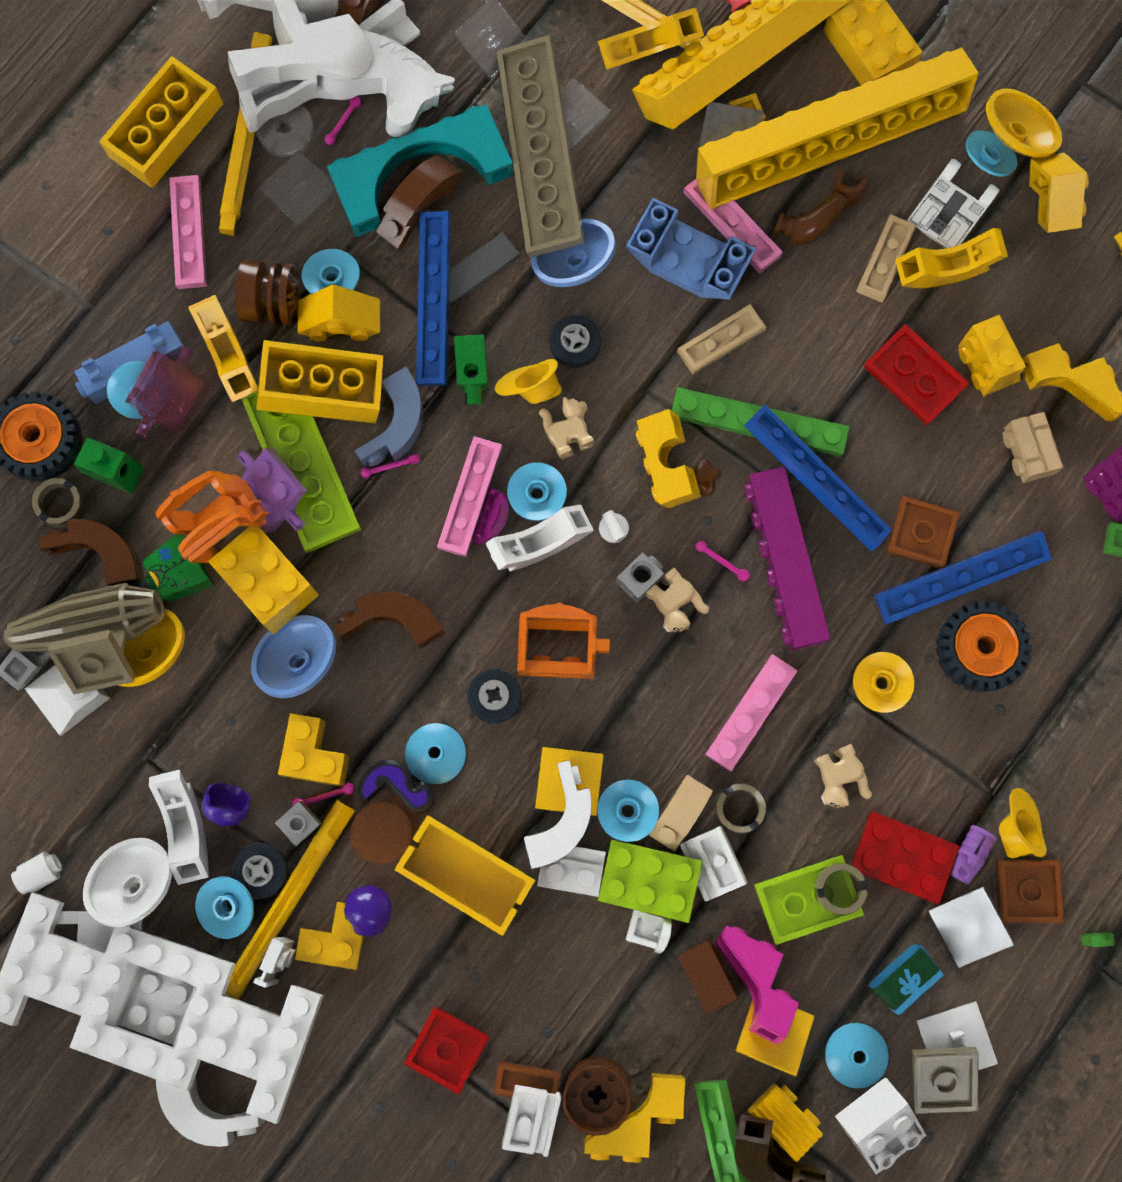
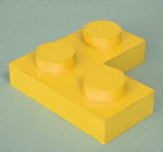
(334, 948)

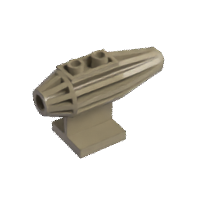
(89, 633)

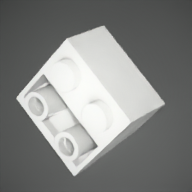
(881, 1125)

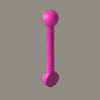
(355, 103)
(366, 472)
(742, 574)
(348, 789)

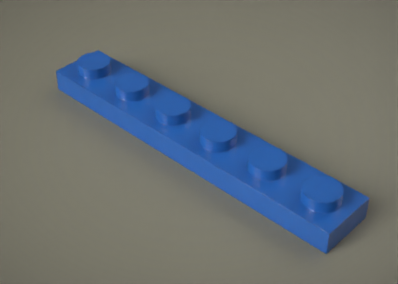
(433, 298)
(818, 478)
(962, 577)

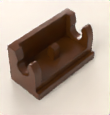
(708, 975)

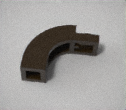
(762, 1161)

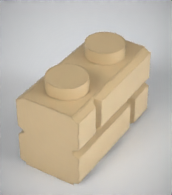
(1032, 447)

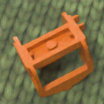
(231, 509)
(559, 618)

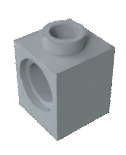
(631, 586)
(298, 823)

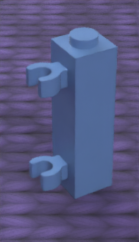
(95, 373)

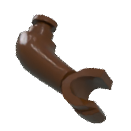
(815, 222)

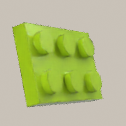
(650, 881)
(793, 907)

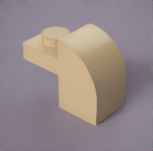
(681, 813)

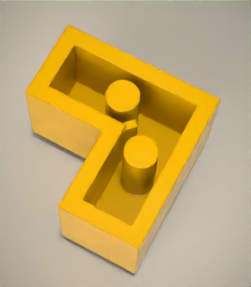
(1060, 190)
(338, 312)
(303, 753)

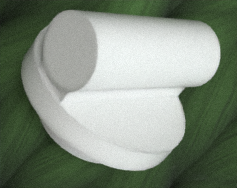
(613, 527)

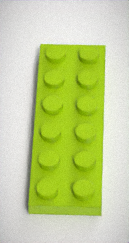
(301, 447)

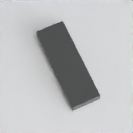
(481, 267)

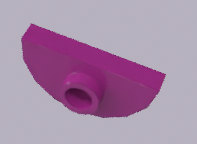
(492, 517)

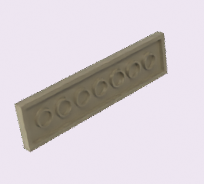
(540, 147)

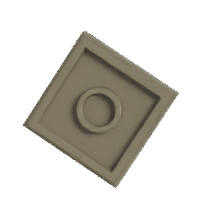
(945, 1080)

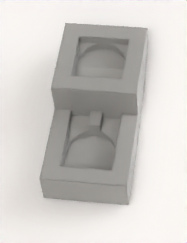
(22, 667)

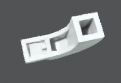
(541, 540)
(183, 826)
(564, 836)
(198, 1122)

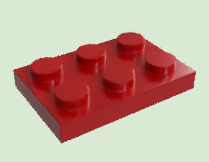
(916, 374)
(904, 857)

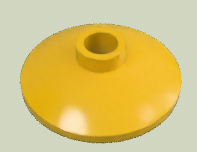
(898, 682)

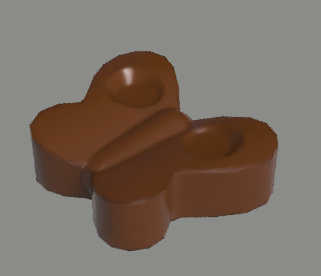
(706, 476)

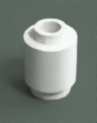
(37, 873)

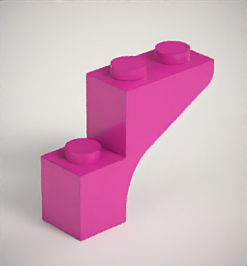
(756, 967)

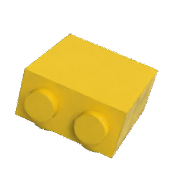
(991, 356)

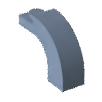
(405, 424)

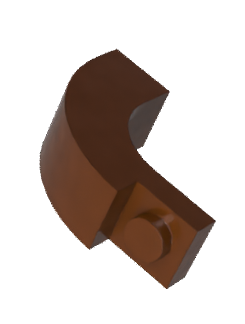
(415, 194)
(118, 556)
(394, 608)

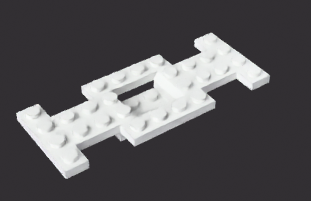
(162, 994)

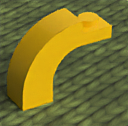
(651, 38)
(946, 266)
(224, 348)

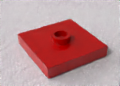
(446, 1050)

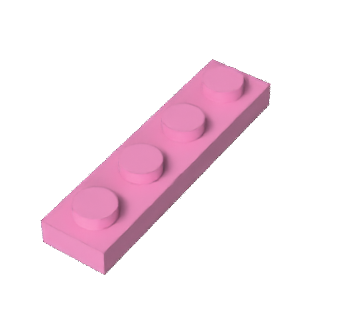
(734, 222)
(188, 232)
(469, 496)
(751, 713)

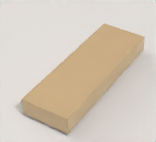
(882, 263)
(721, 339)

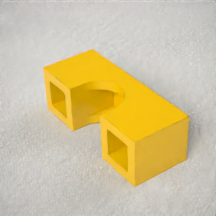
(658, 436)

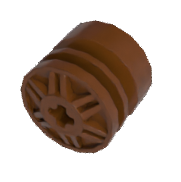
(267, 293)
(579, 1101)

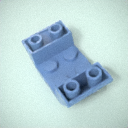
(687, 254)

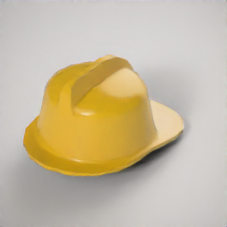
(533, 382)
(1022, 827)

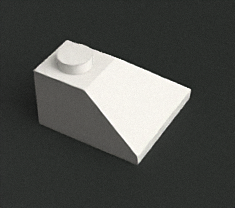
(58, 702)

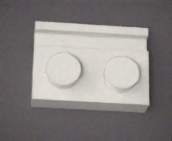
(720, 866)
(576, 872)
(276, 958)
(531, 1120)

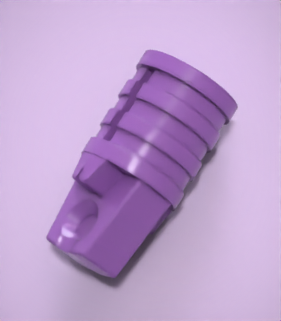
(972, 854)

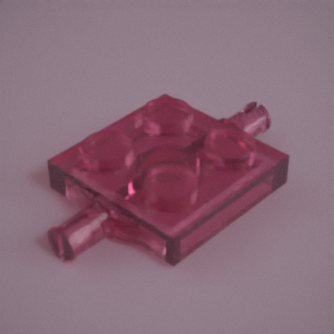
(164, 391)

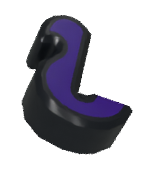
(400, 780)

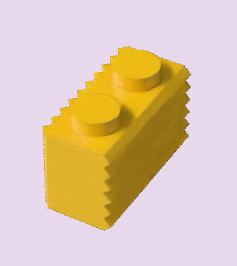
(791, 1128)

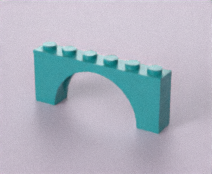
(465, 136)

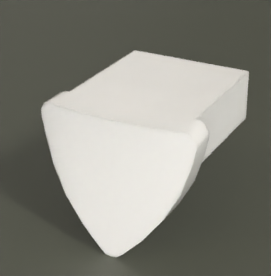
(649, 930)

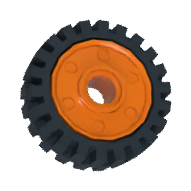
(56, 441)
(1006, 642)

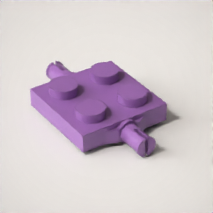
(275, 487)

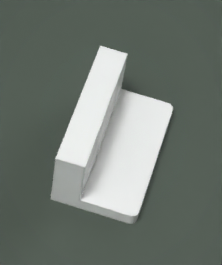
(392, 23)

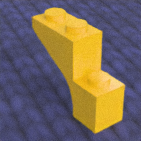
(1089, 383)
(632, 1138)

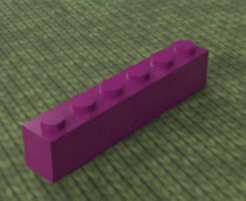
(787, 559)

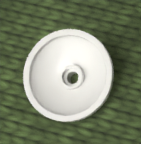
(127, 882)

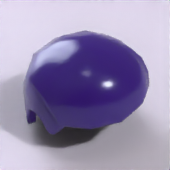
(225, 804)
(368, 910)

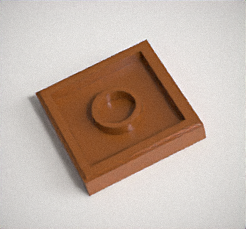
(922, 532)
(1030, 891)

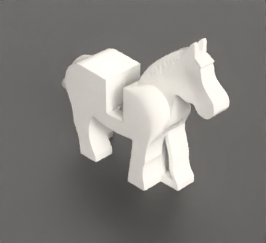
(328, 61)

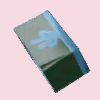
(906, 979)

